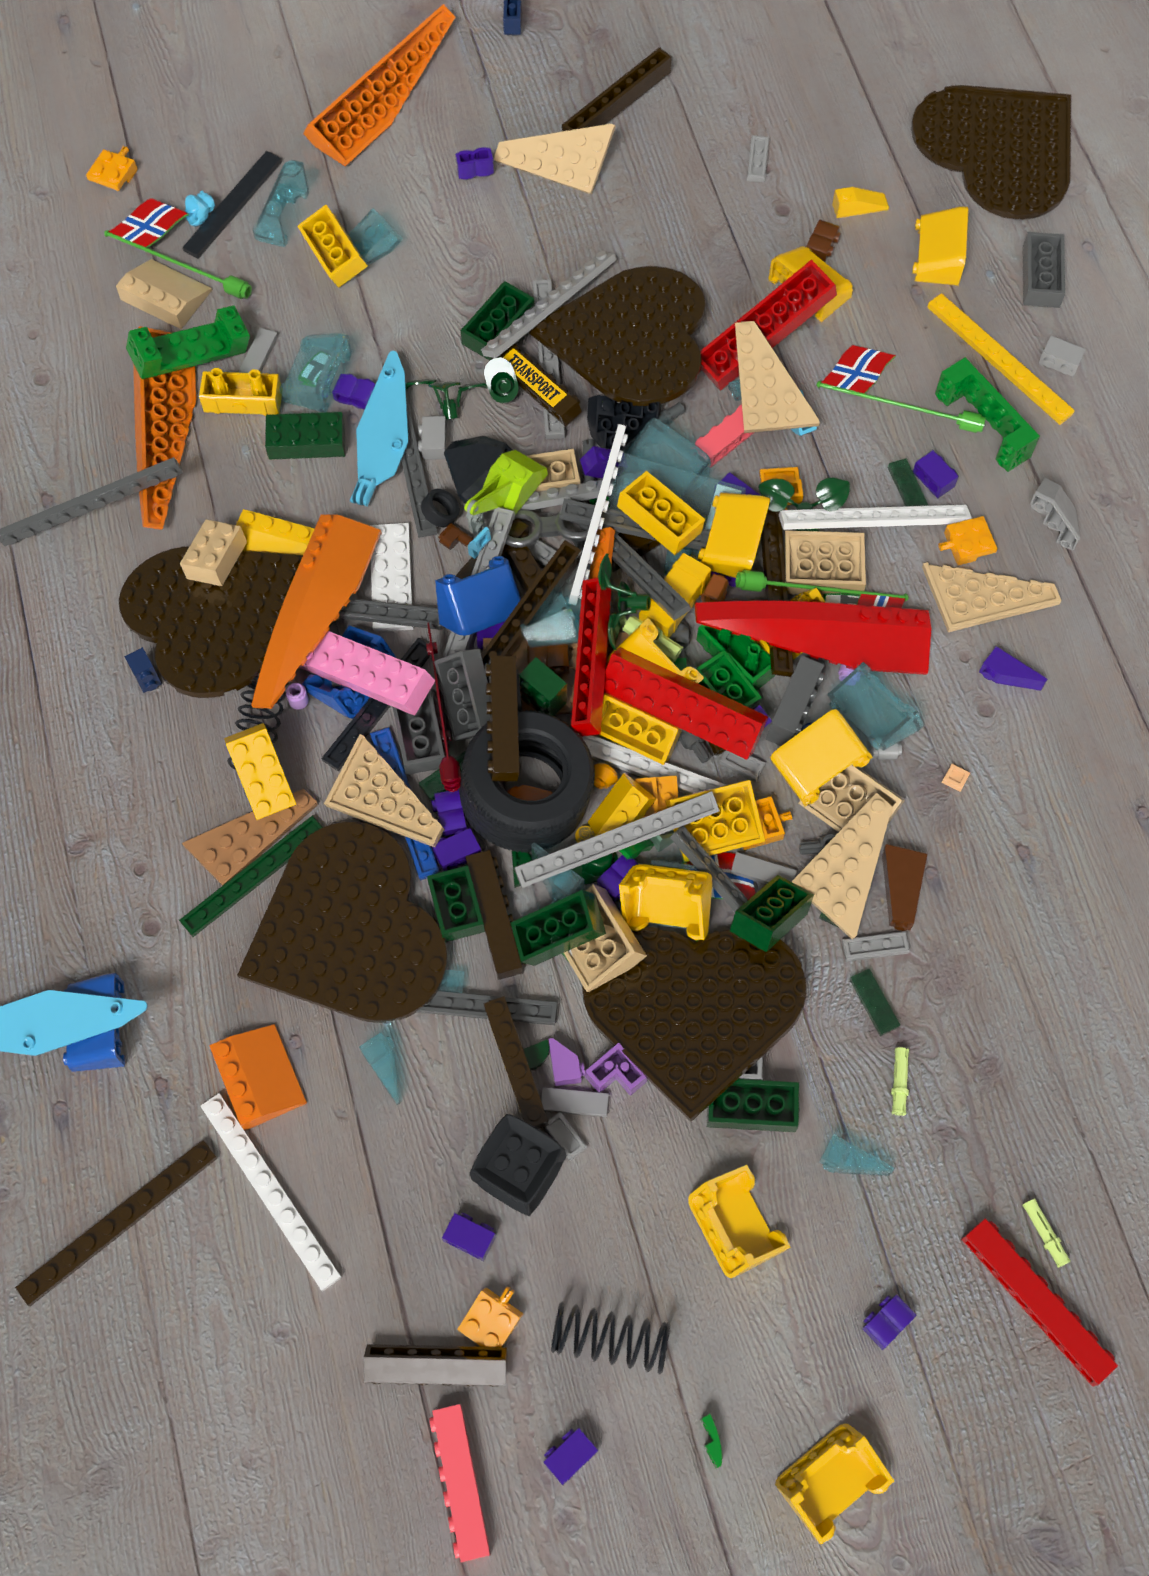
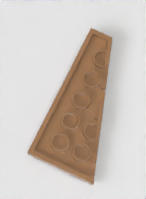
(241, 841)

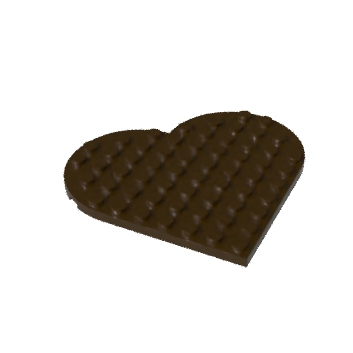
(1003, 142)
(631, 335)
(206, 632)
(346, 929)
(699, 1011)

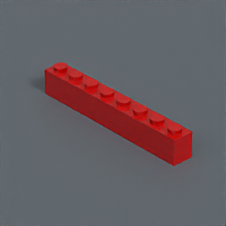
(591, 658)
(1040, 1303)

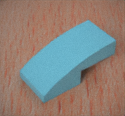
(479, 542)

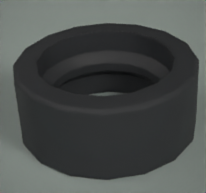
(433, 515)

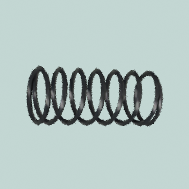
(272, 715)
(558, 1344)

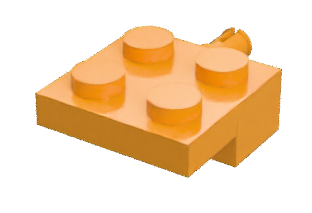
(112, 169)
(789, 474)
(968, 540)
(661, 788)
(770, 822)
(491, 1319)

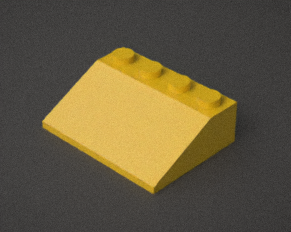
(273, 534)
(730, 828)

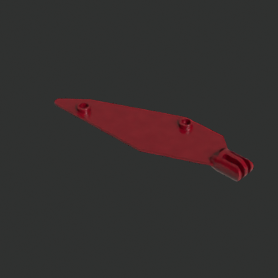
(449, 767)

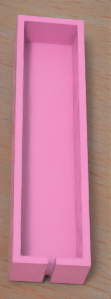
(370, 672)

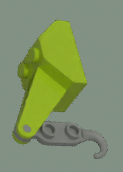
(507, 486)

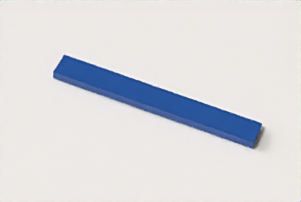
(420, 852)

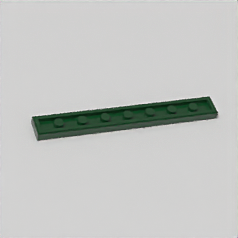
(247, 879)

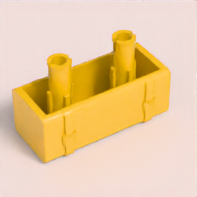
(240, 392)
(689, 580)

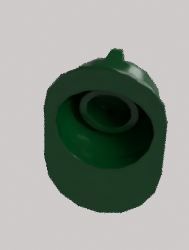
(501, 380)
(594, 869)

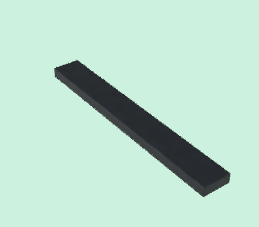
(231, 204)
(369, 714)

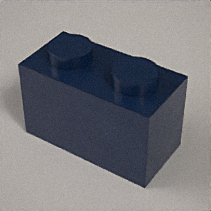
(512, 17)
(143, 670)

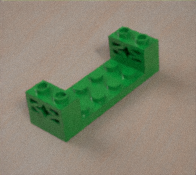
(188, 347)
(1017, 435)

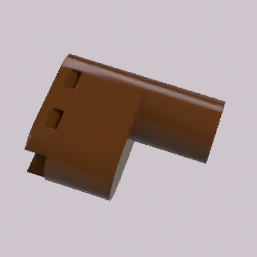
(452, 535)

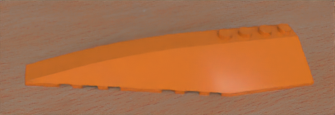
(378, 95)
(320, 588)

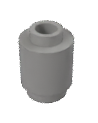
(888, 754)

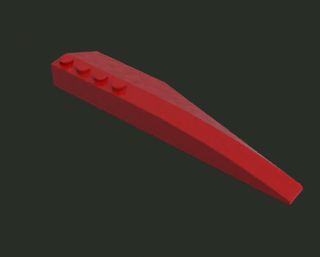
(842, 633)

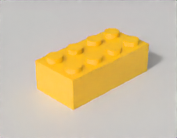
(332, 246)
(660, 512)
(638, 730)
(260, 771)

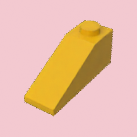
(857, 201)

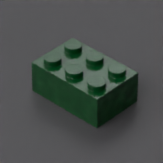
(542, 688)
(455, 904)

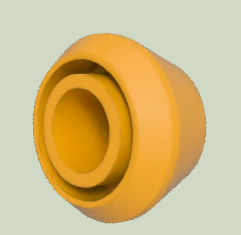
(604, 776)

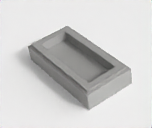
(749, 768)
(565, 1135)

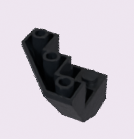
(606, 414)
(471, 461)

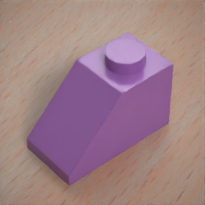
(565, 1064)

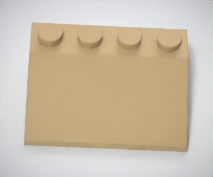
(162, 292)
(825, 560)
(847, 794)
(608, 954)

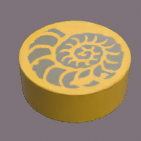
(584, 833)

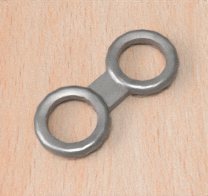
(544, 527)

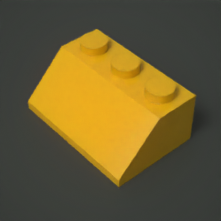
(621, 806)

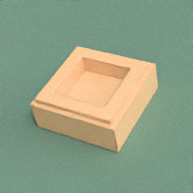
(956, 777)

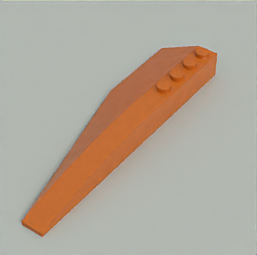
(161, 425)

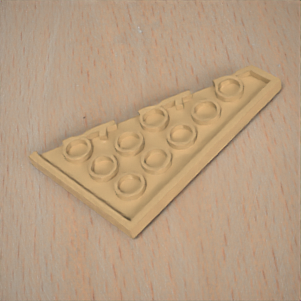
(562, 157)
(767, 390)
(979, 598)
(377, 795)
(846, 865)

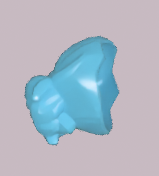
(198, 208)

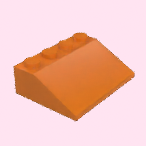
(257, 1075)

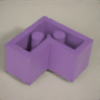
(612, 1067)

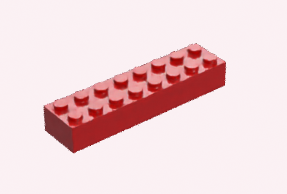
(776, 318)
(683, 703)

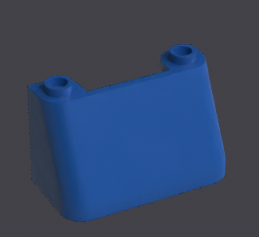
(477, 600)
(342, 698)
(103, 1049)

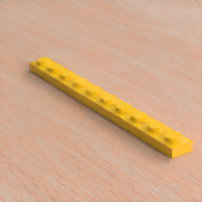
(1001, 359)

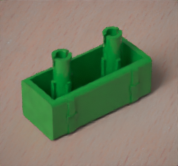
(744, 651)

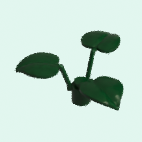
(448, 406)
(830, 491)
(626, 600)

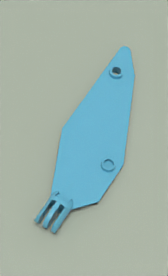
(382, 431)
(61, 1018)

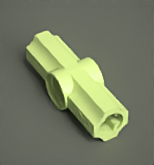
(666, 645)

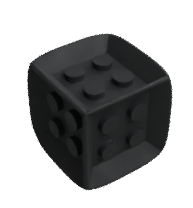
(518, 1164)

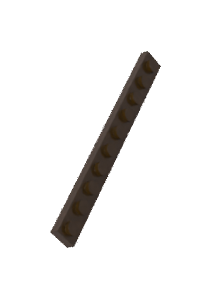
(774, 570)
(115, 1223)

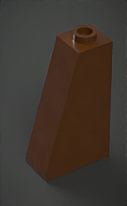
(903, 883)

